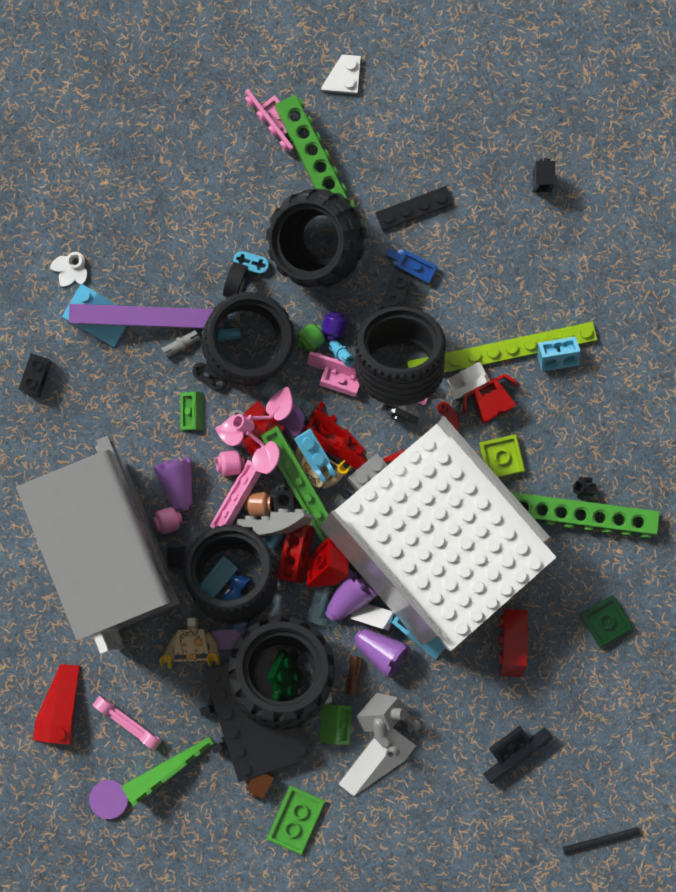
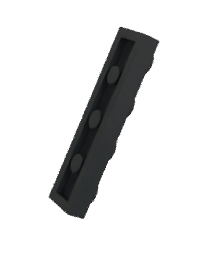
(414, 208)

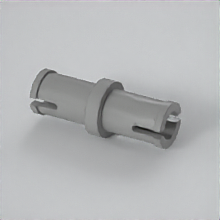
(180, 344)

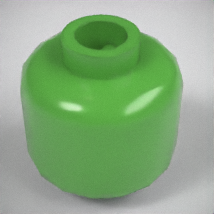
(310, 337)

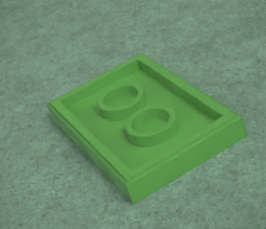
(296, 820)

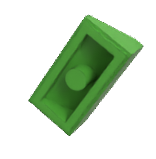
(191, 411)

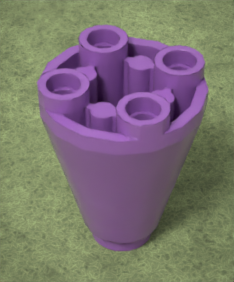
(349, 597)

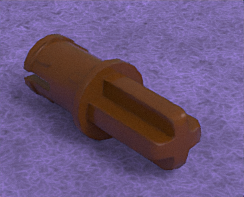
(354, 675)

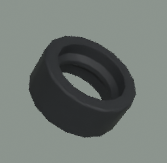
(235, 279)

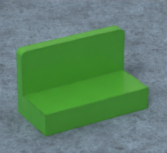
(335, 724)

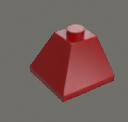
(326, 565)

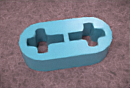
(252, 258)

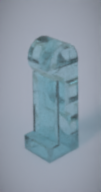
(306, 407)
(318, 605)

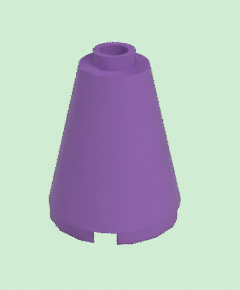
(176, 481)
(382, 651)

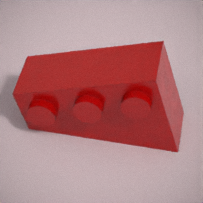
(513, 642)

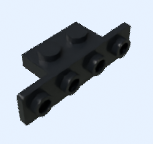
(513, 750)

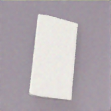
(374, 616)

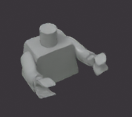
(382, 715)

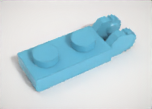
(314, 453)
(218, 577)

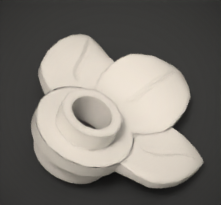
(68, 271)

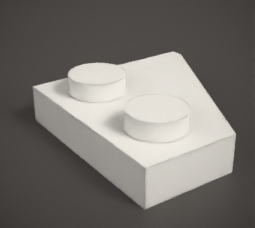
(344, 76)

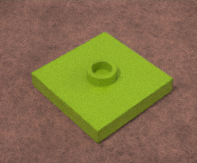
(502, 455)

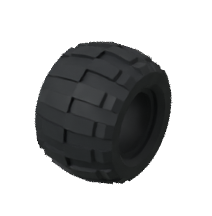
(288, 244)

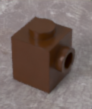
(259, 785)

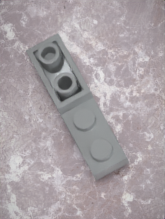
(278, 522)

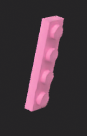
(237, 495)

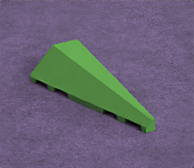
(149, 781)

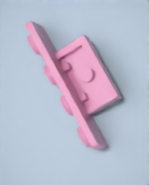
(267, 113)
(336, 374)

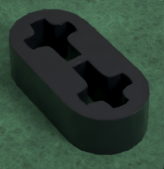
(206, 380)

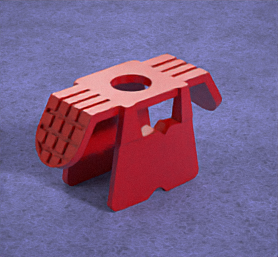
(491, 398)

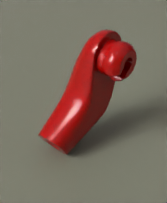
(449, 413)

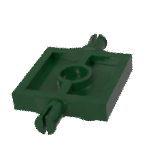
(285, 676)

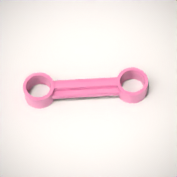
(126, 722)

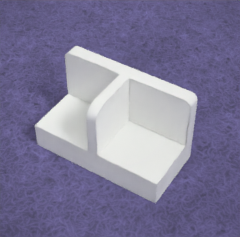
(467, 380)

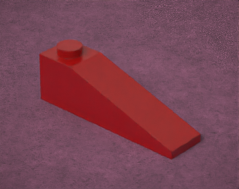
(57, 712)

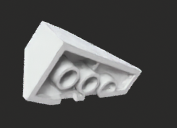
(374, 763)

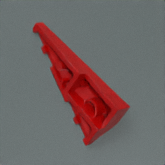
(335, 439)

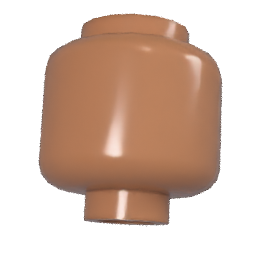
(259, 504)

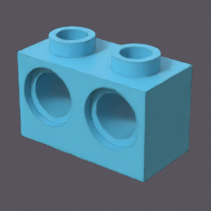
(558, 354)

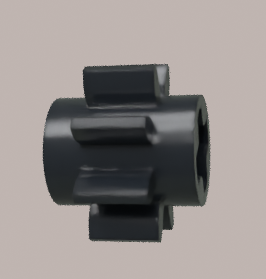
(584, 488)

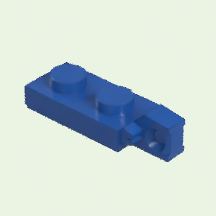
(412, 265)

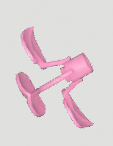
(233, 430)

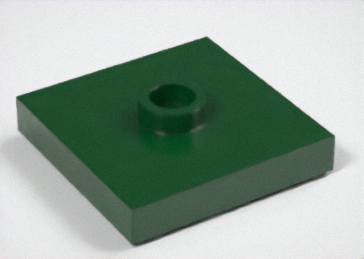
(606, 621)

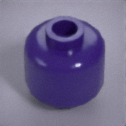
(334, 325)

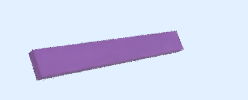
(139, 316)

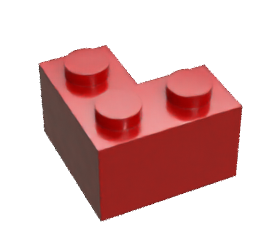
(260, 428)

